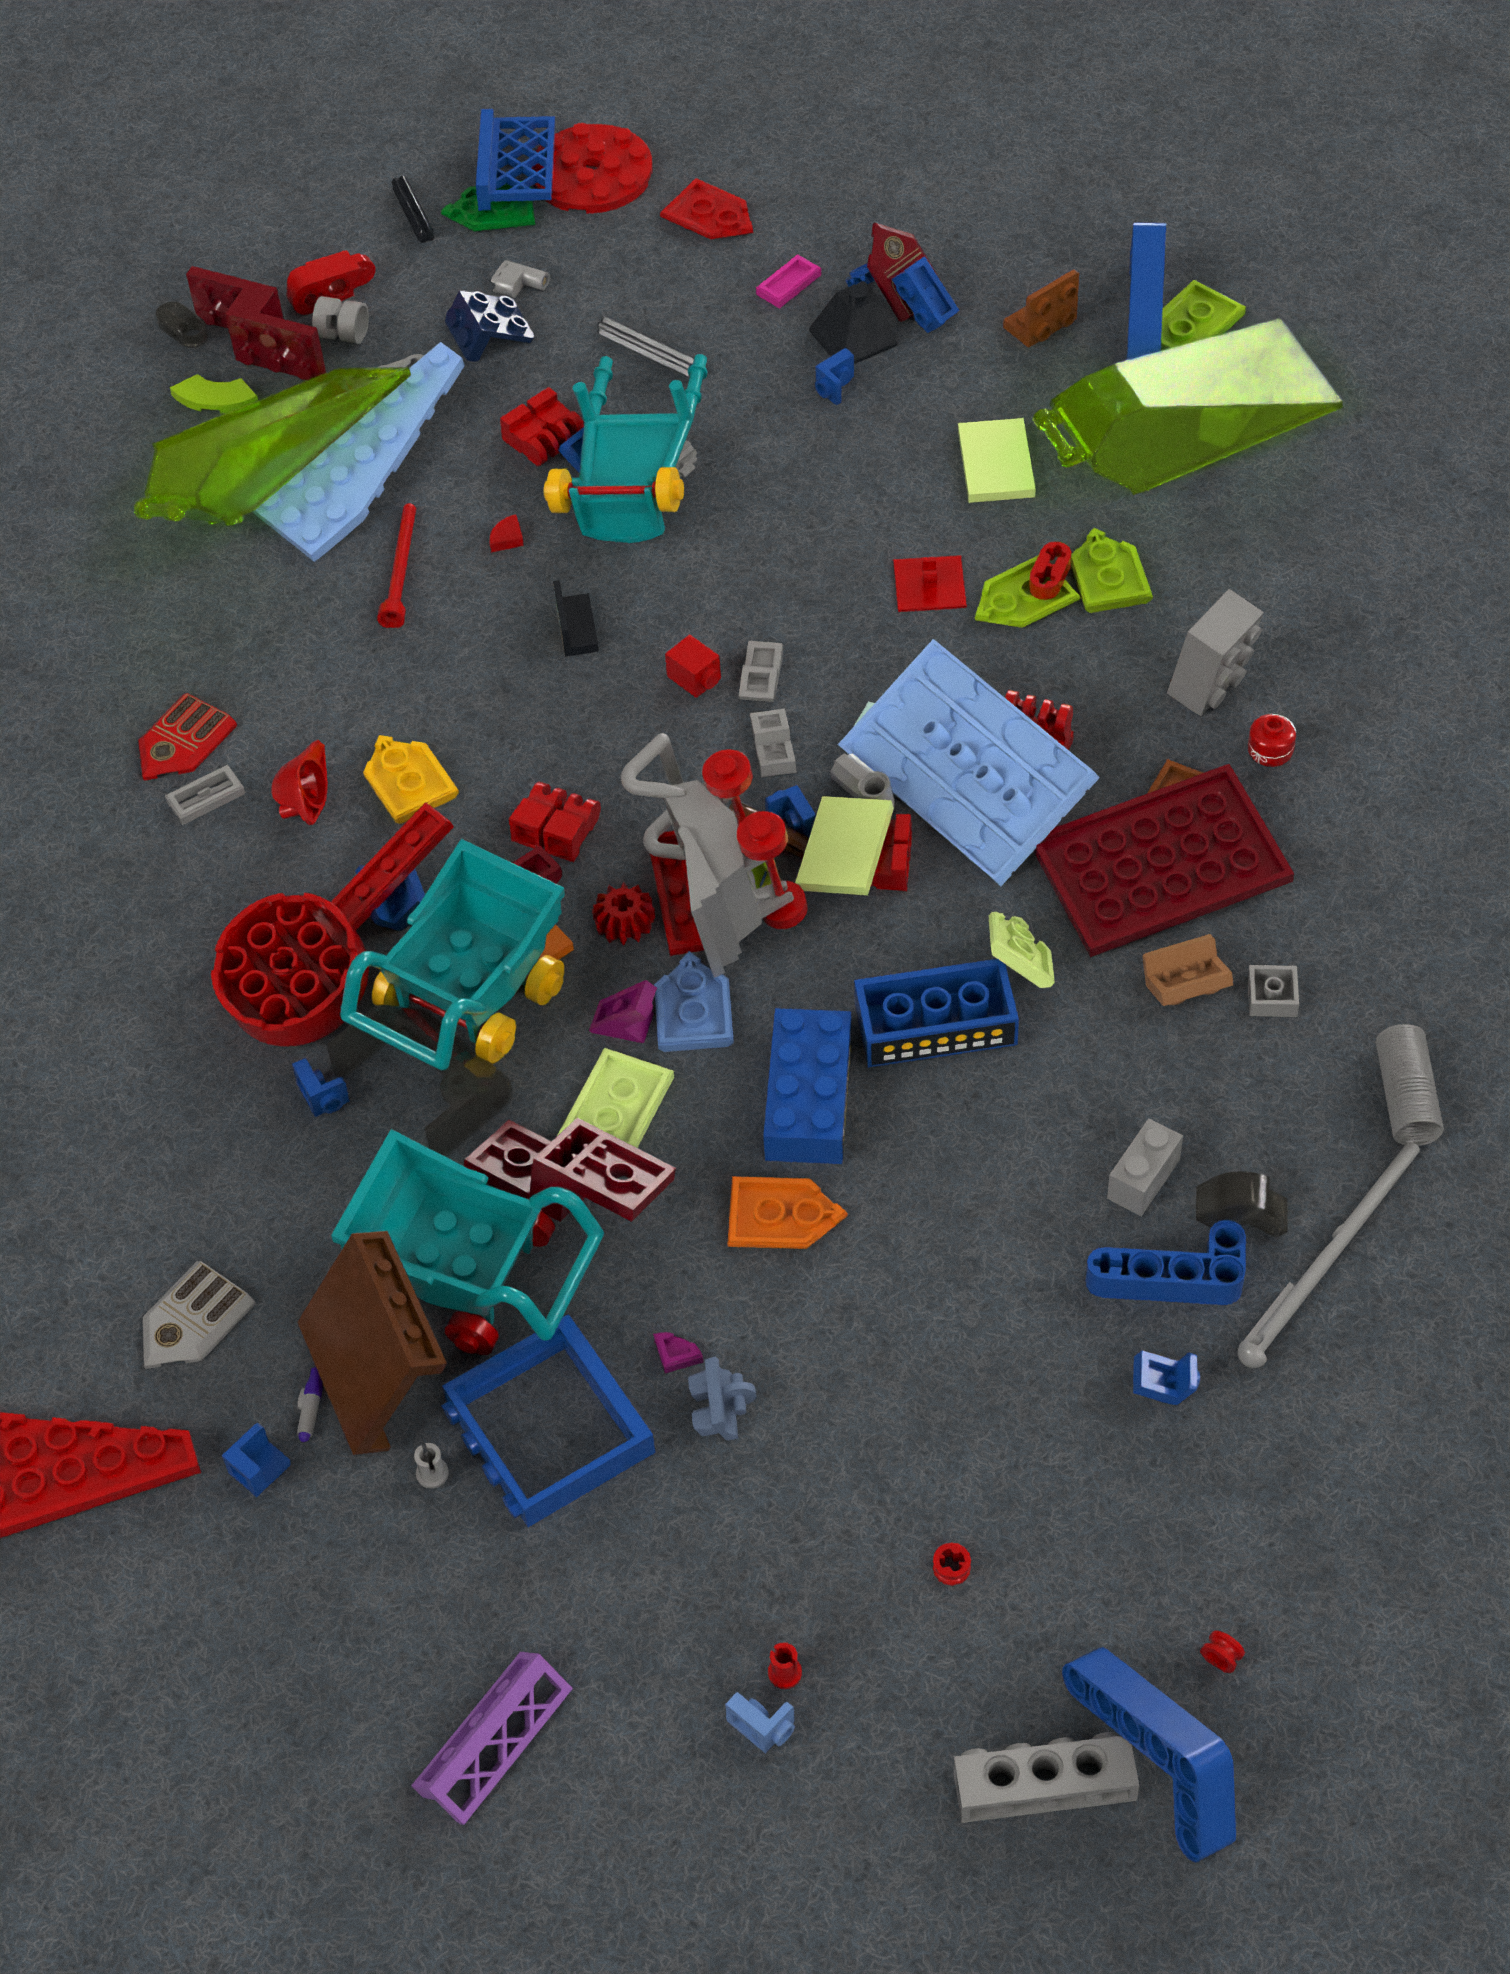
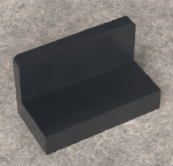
(575, 622)

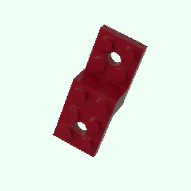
(256, 324)
(577, 1160)

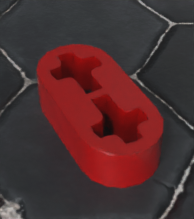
(1056, 572)

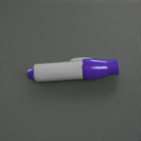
(308, 1404)

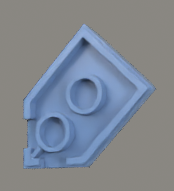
(693, 1008)

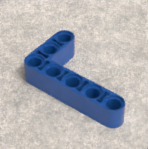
(1146, 288)
(1170, 1739)

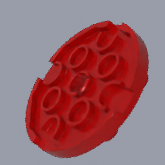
(621, 173)

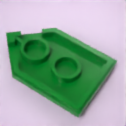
(502, 213)

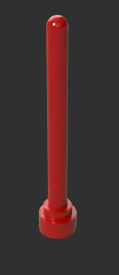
(391, 611)

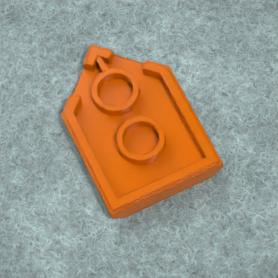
(779, 1213)

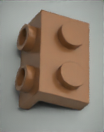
(1185, 971)

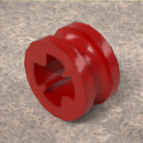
(946, 1574)
(1222, 1651)

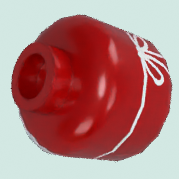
(1271, 740)

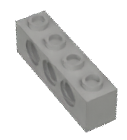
(1029, 1795)

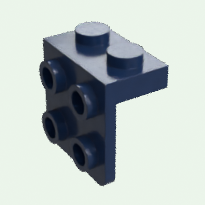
(481, 316)

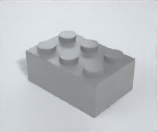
(1216, 653)

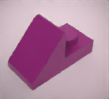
(626, 1013)

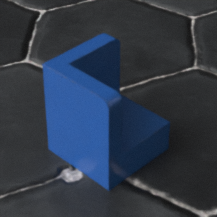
(255, 1460)

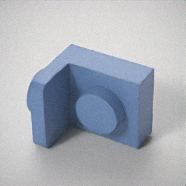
(754, 1723)

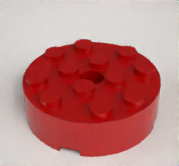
(286, 968)

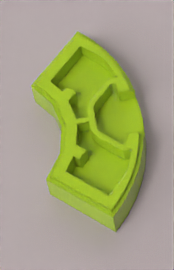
(205, 394)

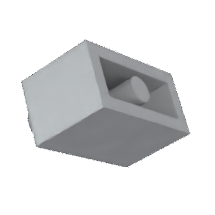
(1144, 1167)

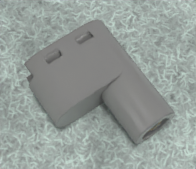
(513, 276)

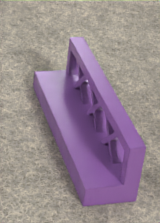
(481, 1725)

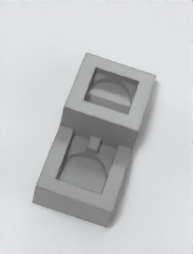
(761, 671)
(773, 742)

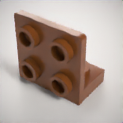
(1046, 311)

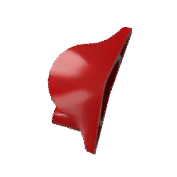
(302, 784)

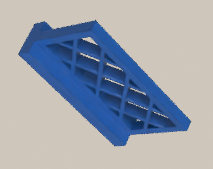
(492, 159)

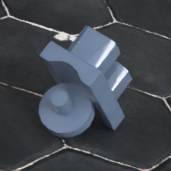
(726, 1397)

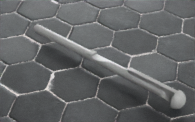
(1286, 1304)

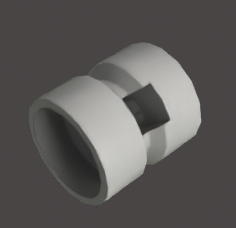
(342, 320)

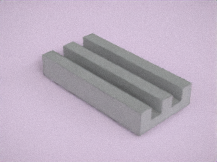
(207, 798)

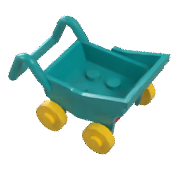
(466, 956)

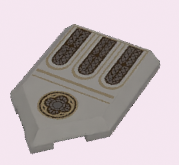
(192, 1317)

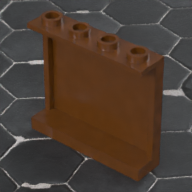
(368, 1338)

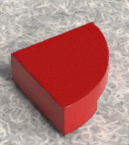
(506, 534)

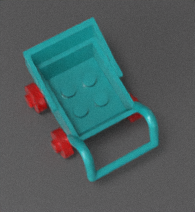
(462, 1237)

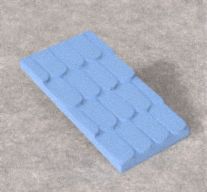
(969, 761)

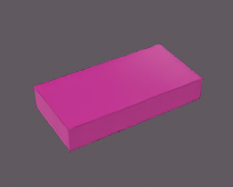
(788, 281)

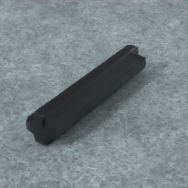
(412, 209)

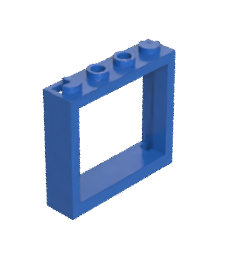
(514, 1362)

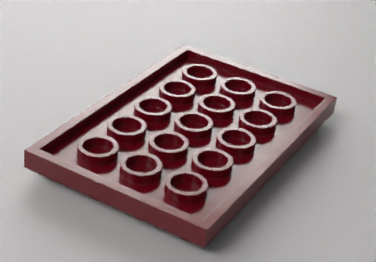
(1161, 860)

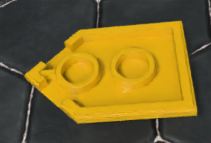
(407, 777)

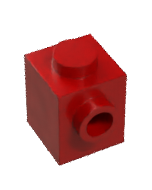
(693, 666)

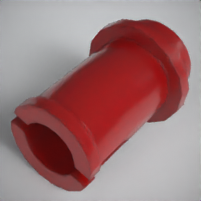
(784, 1668)

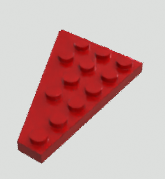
(79, 1465)

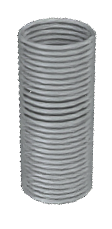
(1414, 1099)

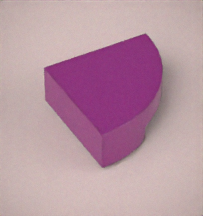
(676, 1352)

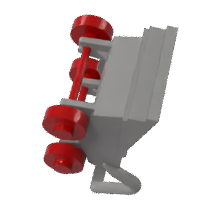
(719, 849)

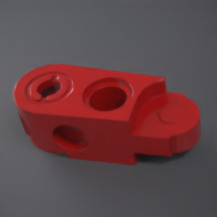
(328, 277)

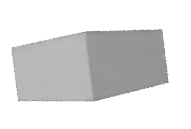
(1273, 991)

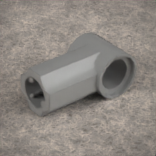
(860, 779)

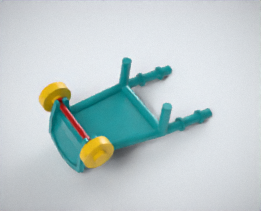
(626, 462)

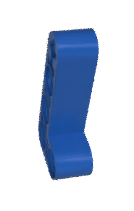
(1167, 1267)

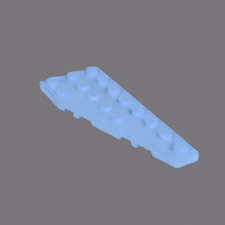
(341, 482)

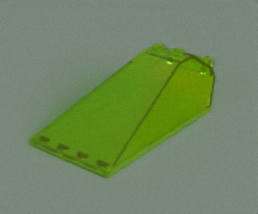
(1187, 405)
(252, 452)

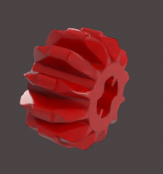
(623, 913)

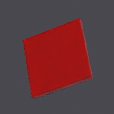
(929, 583)

